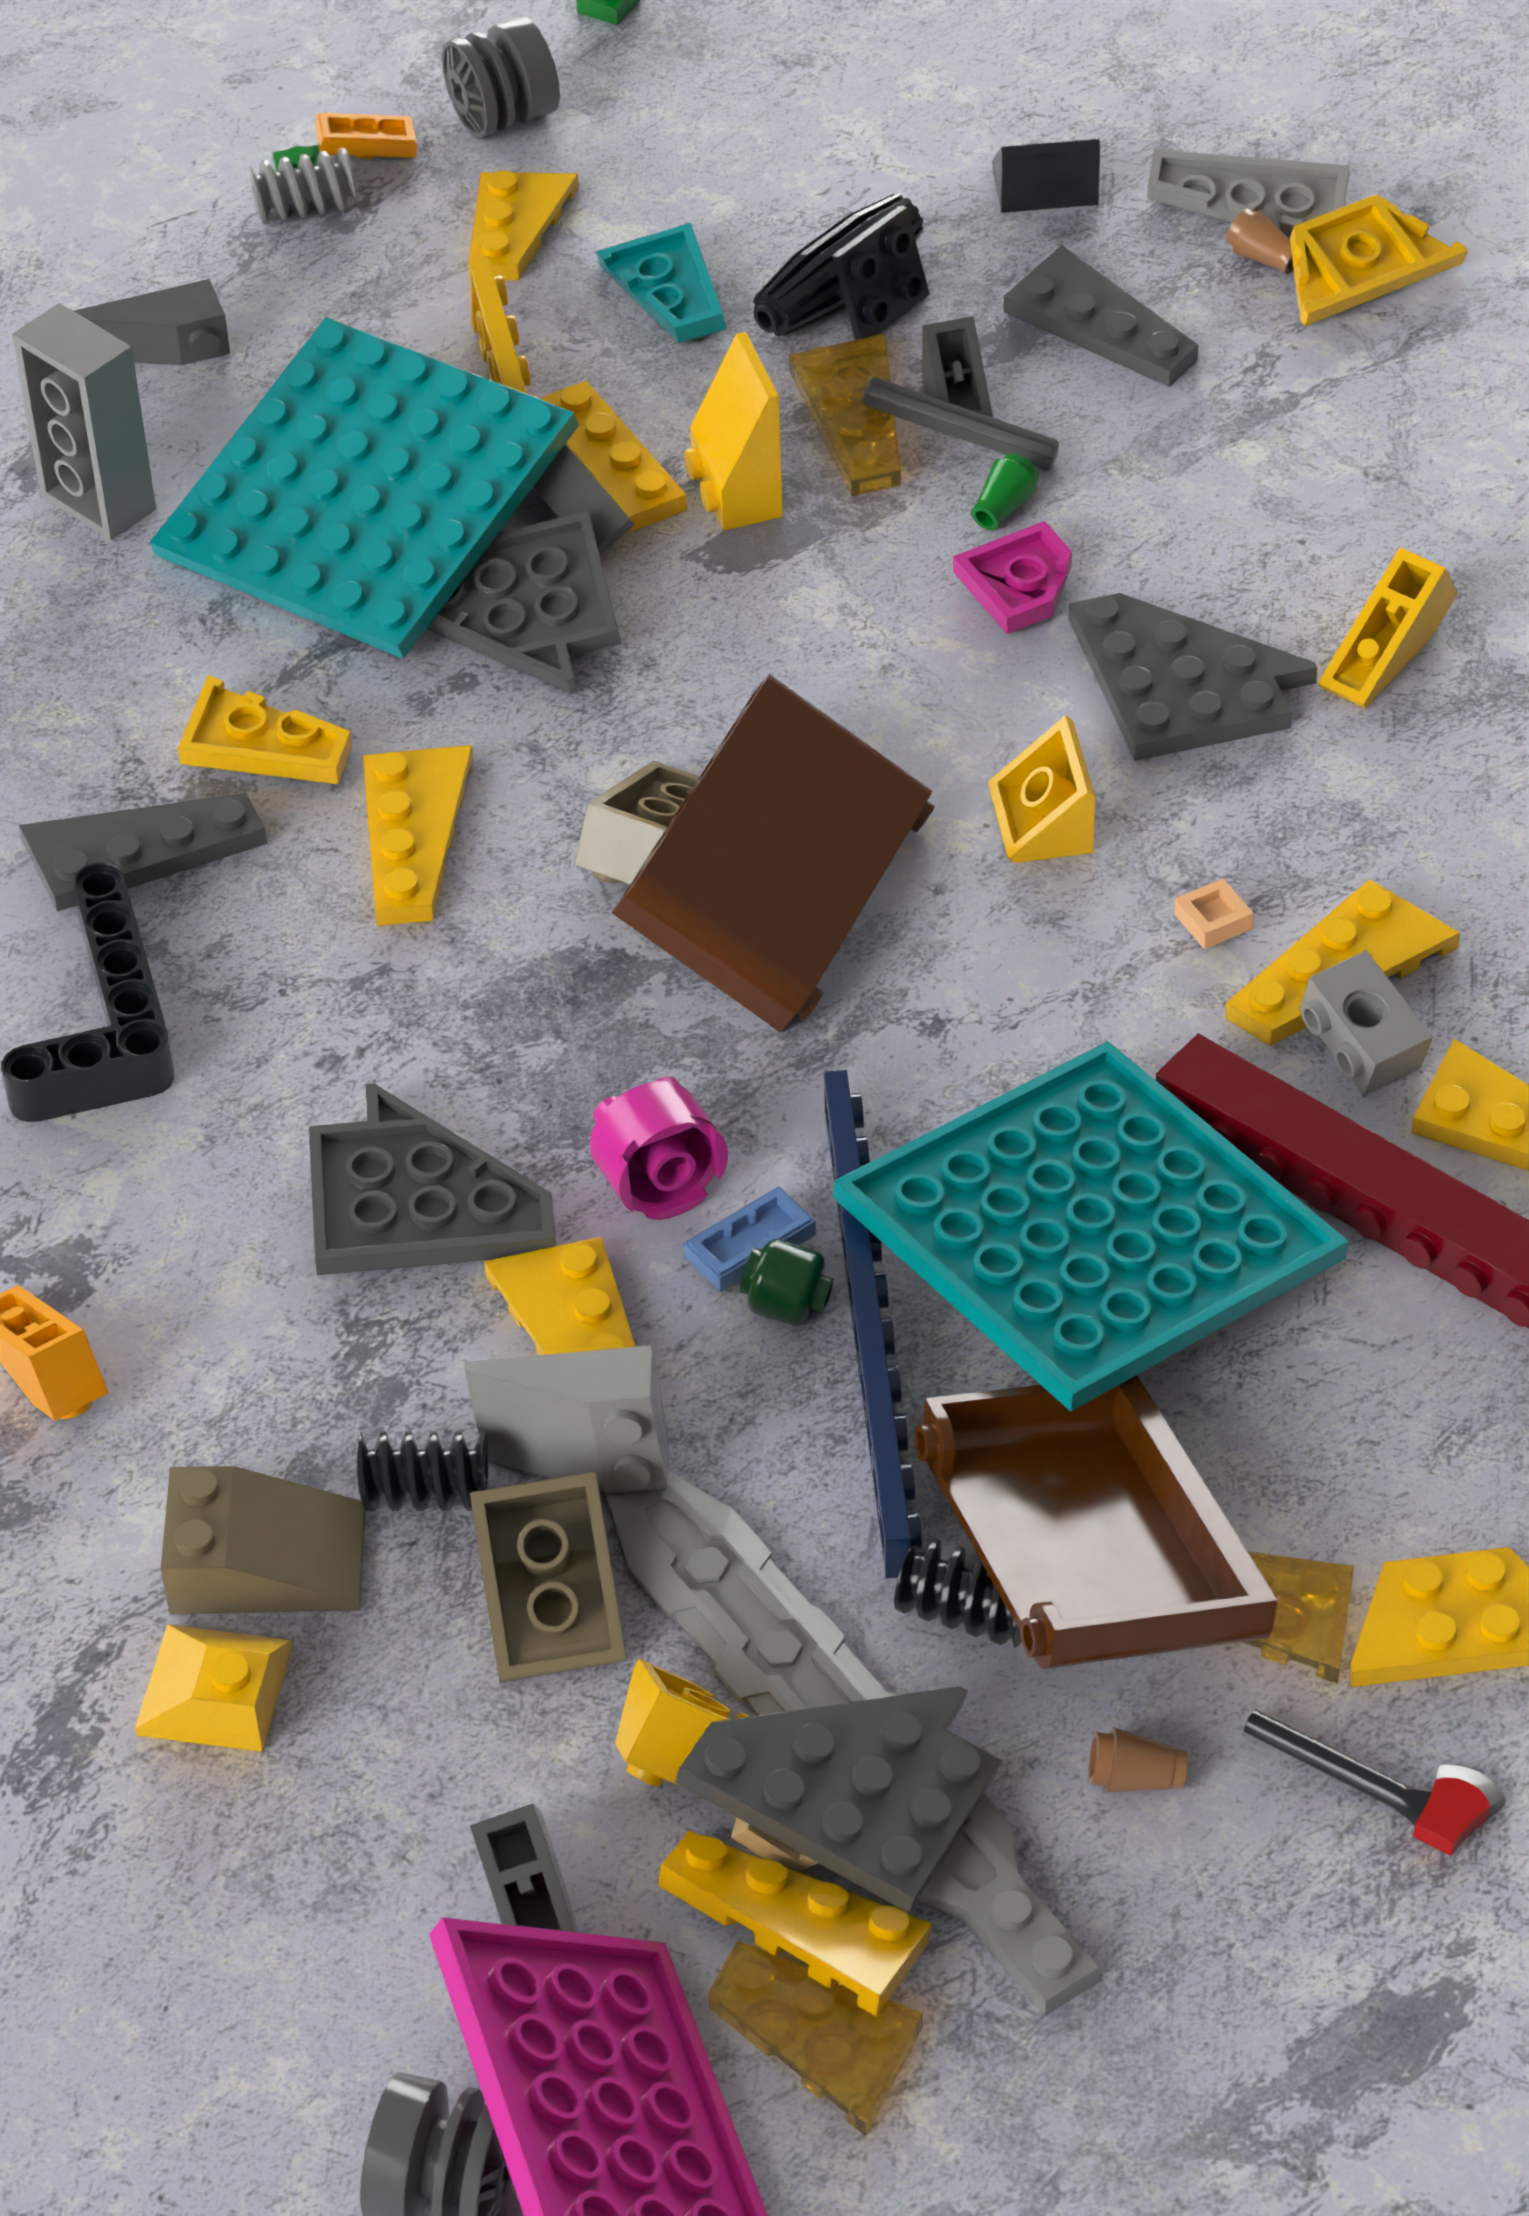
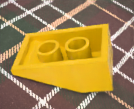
(738, 441)

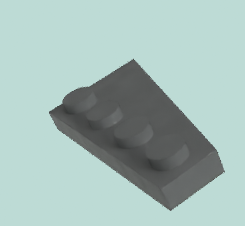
(1096, 314)
(141, 841)

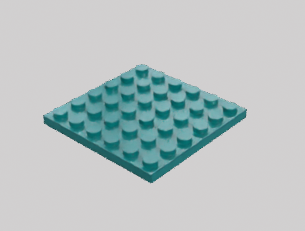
(364, 486)
(1089, 1223)

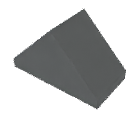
(954, 364)

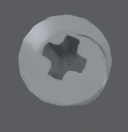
(302, 185)

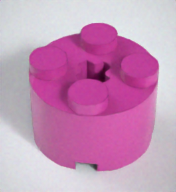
(657, 1148)

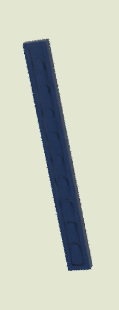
(872, 1336)

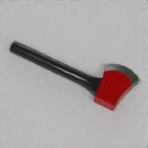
(1441, 1818)

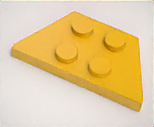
(1363, 255)
(1445, 1618)

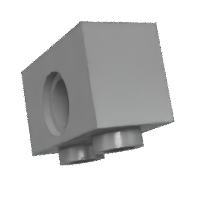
(1361, 993)

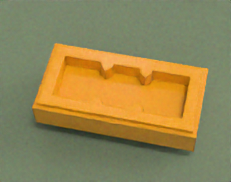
(366, 135)

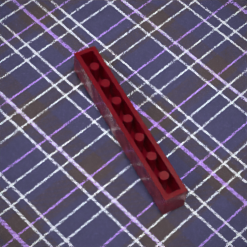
(1359, 1176)

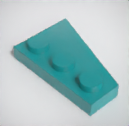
(668, 281)

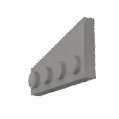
(1228, 184)

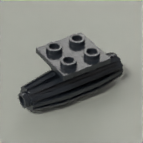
(859, 262)

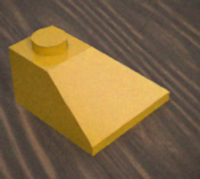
(214, 1688)

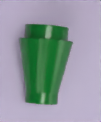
(1006, 488)

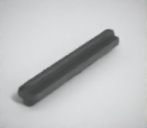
(960, 422)

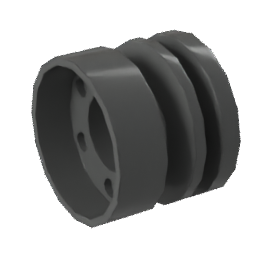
(500, 76)
(427, 2155)

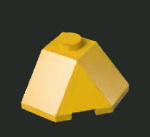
(663, 1722)

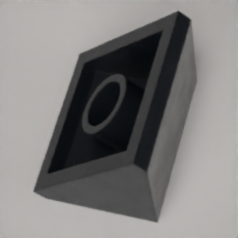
(1047, 175)

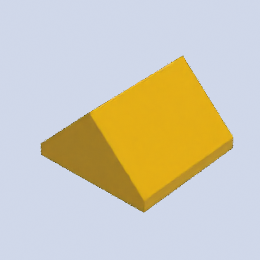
(1046, 798)

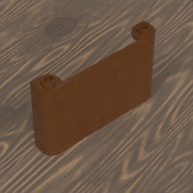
(774, 854)
(1093, 1524)

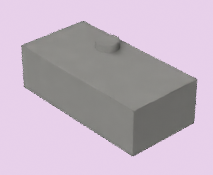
(85, 420)

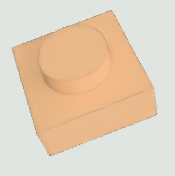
(1213, 913)

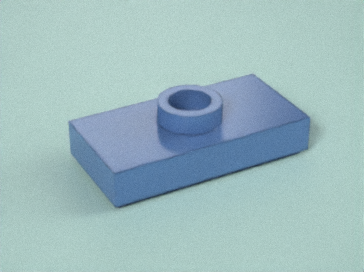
(725, 1247)

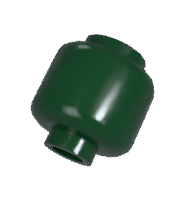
(786, 1282)

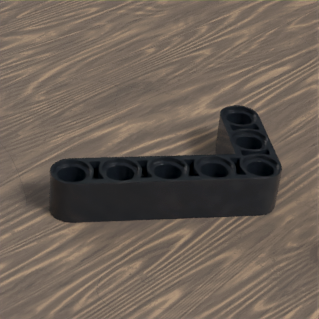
(107, 1063)

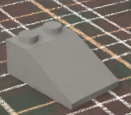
(575, 1416)

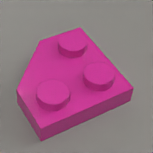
(1017, 575)

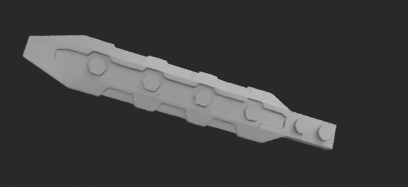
(790, 1656)

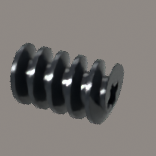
(421, 1471)
(953, 1593)

